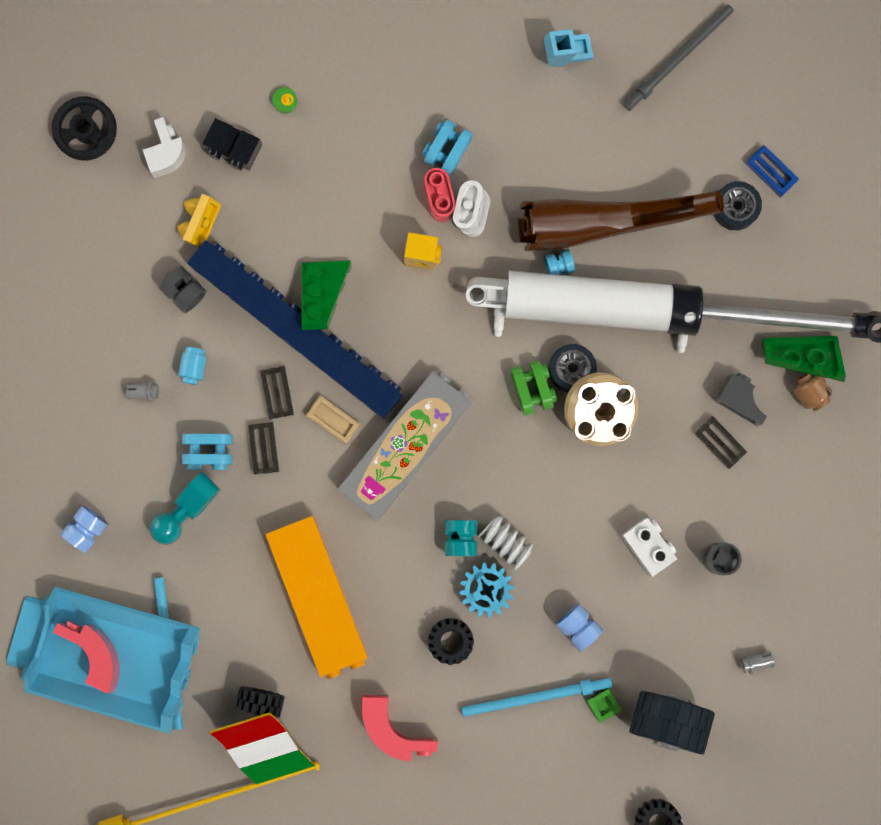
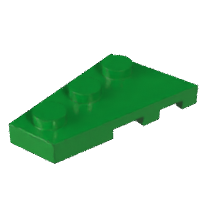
(320, 291)

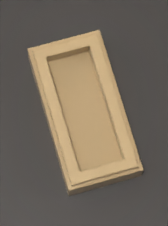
(333, 419)

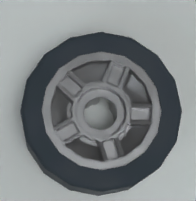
(750, 210)
(566, 356)

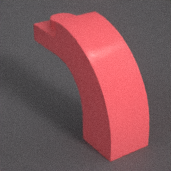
(386, 737)

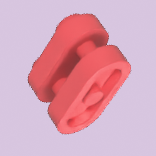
(439, 194)

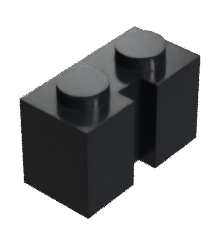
(232, 145)

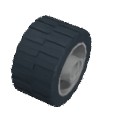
(672, 722)

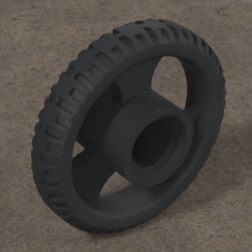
(63, 136)

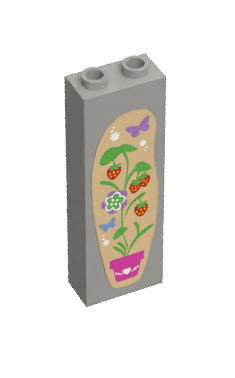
(405, 445)

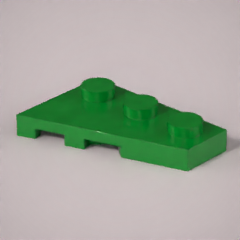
(808, 355)

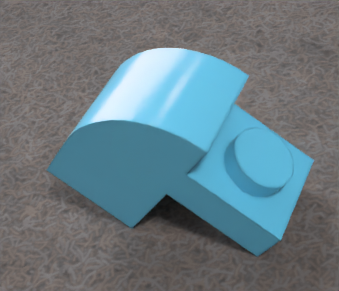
(565, 47)

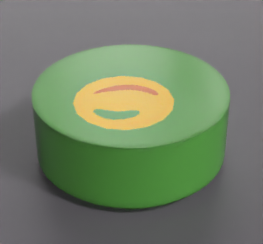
(285, 100)

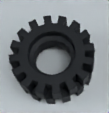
(443, 655)
(259, 701)
(657, 807)

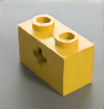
(422, 251)

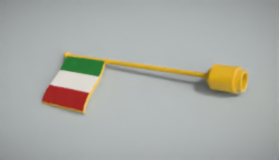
(259, 749)

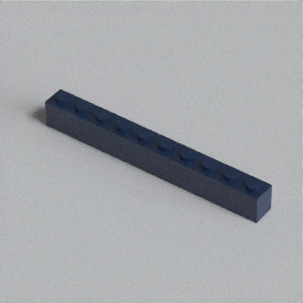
(286, 323)

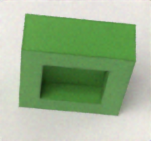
(604, 705)

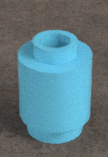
(192, 365)

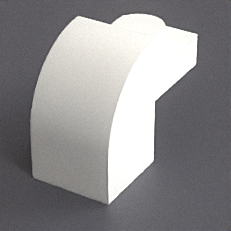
(168, 155)

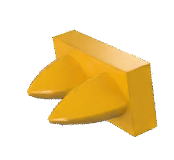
(203, 213)

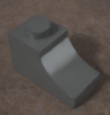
(738, 397)

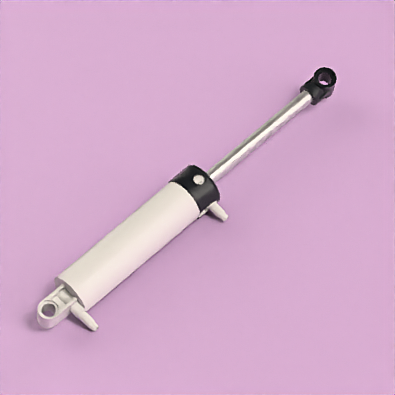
(636, 306)

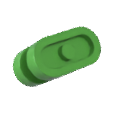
(545, 395)

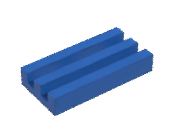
(765, 177)

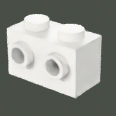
(649, 546)

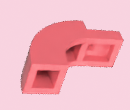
(100, 652)

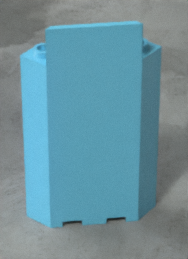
(150, 651)

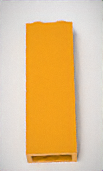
(317, 597)

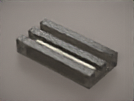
(272, 371)
(705, 427)
(266, 469)

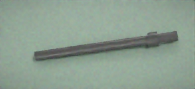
(644, 90)

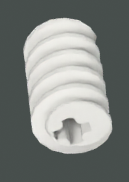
(507, 542)

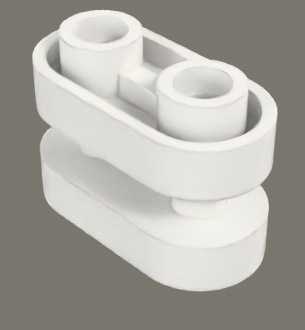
(471, 208)

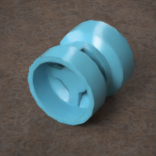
(560, 263)

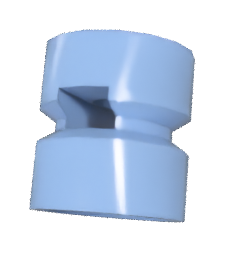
(85, 527)
(582, 630)

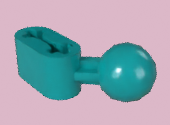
(191, 503)

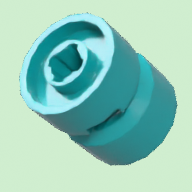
(461, 537)

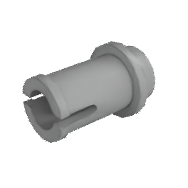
(142, 391)
(757, 662)

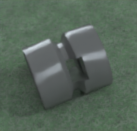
(188, 296)
(722, 558)

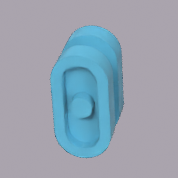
(434, 151)
(218, 460)

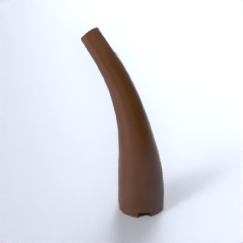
(578, 222)

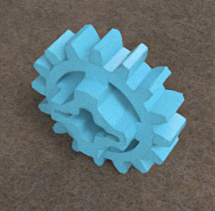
(497, 584)

